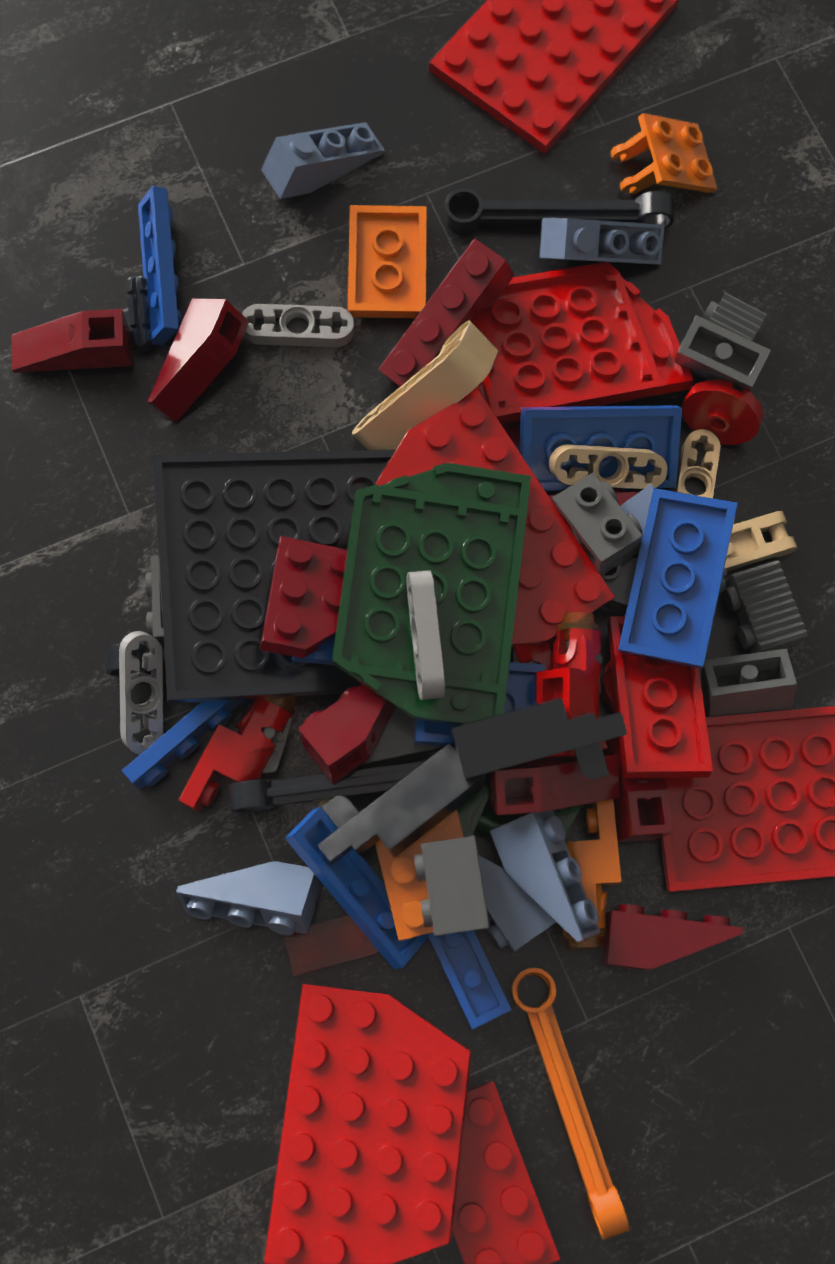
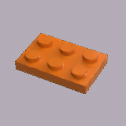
(387, 261)
(402, 882)

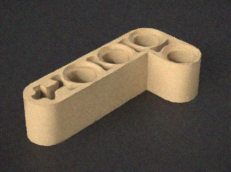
(443, 381)

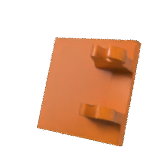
(676, 153)

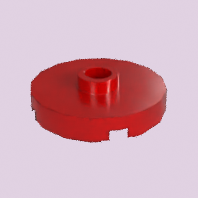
(723, 411)

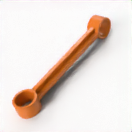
(601, 1192)

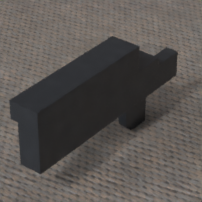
(535, 734)
(403, 811)

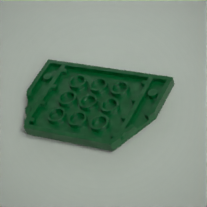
(470, 535)

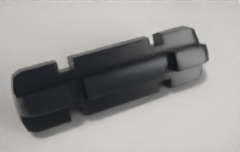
(139, 314)

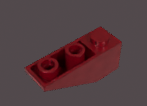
(74, 342)
(198, 354)
(346, 731)
(550, 786)
(643, 805)
(652, 941)

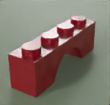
(466, 290)

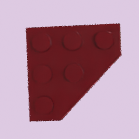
(303, 597)

